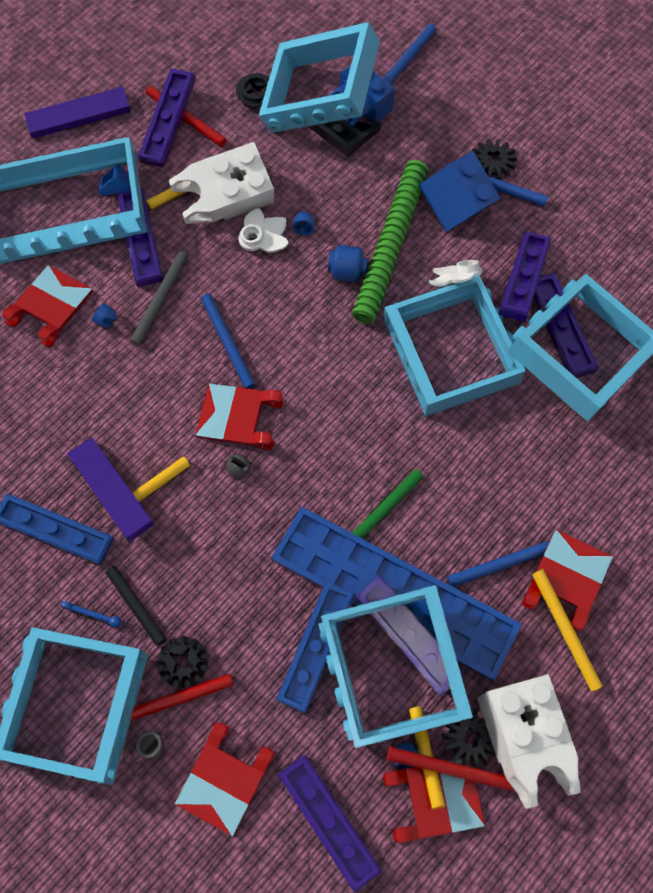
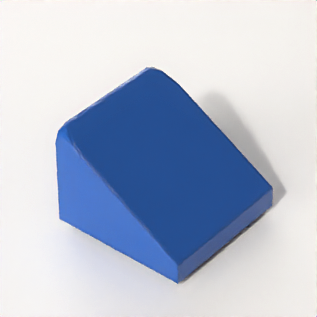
(114, 181)

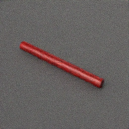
(192, 120)
(181, 696)
(448, 768)

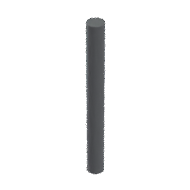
(159, 298)

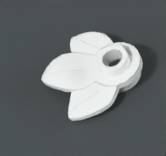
(265, 230)
(457, 274)

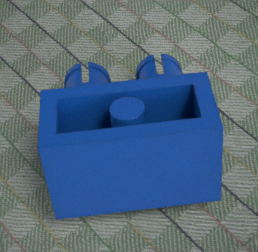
(378, 100)

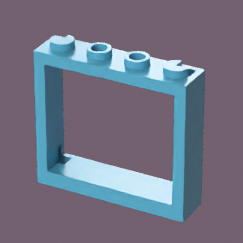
(352, 40)
(474, 289)
(559, 378)
(345, 692)
(118, 718)

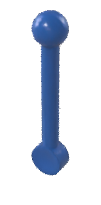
(114, 621)

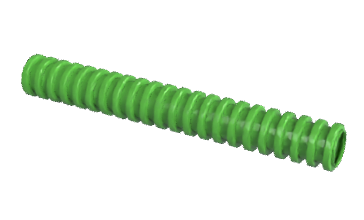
(390, 242)

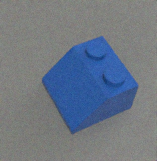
(459, 191)

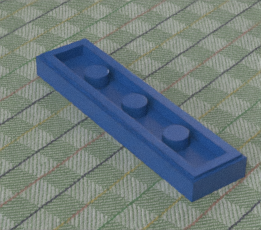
(54, 529)
(312, 652)

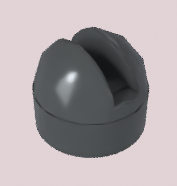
(234, 470)
(147, 742)

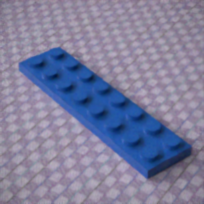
(329, 553)

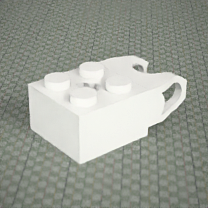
(226, 185)
(533, 744)

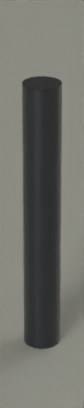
(136, 606)

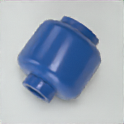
(347, 263)

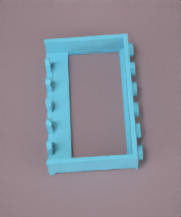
(68, 164)

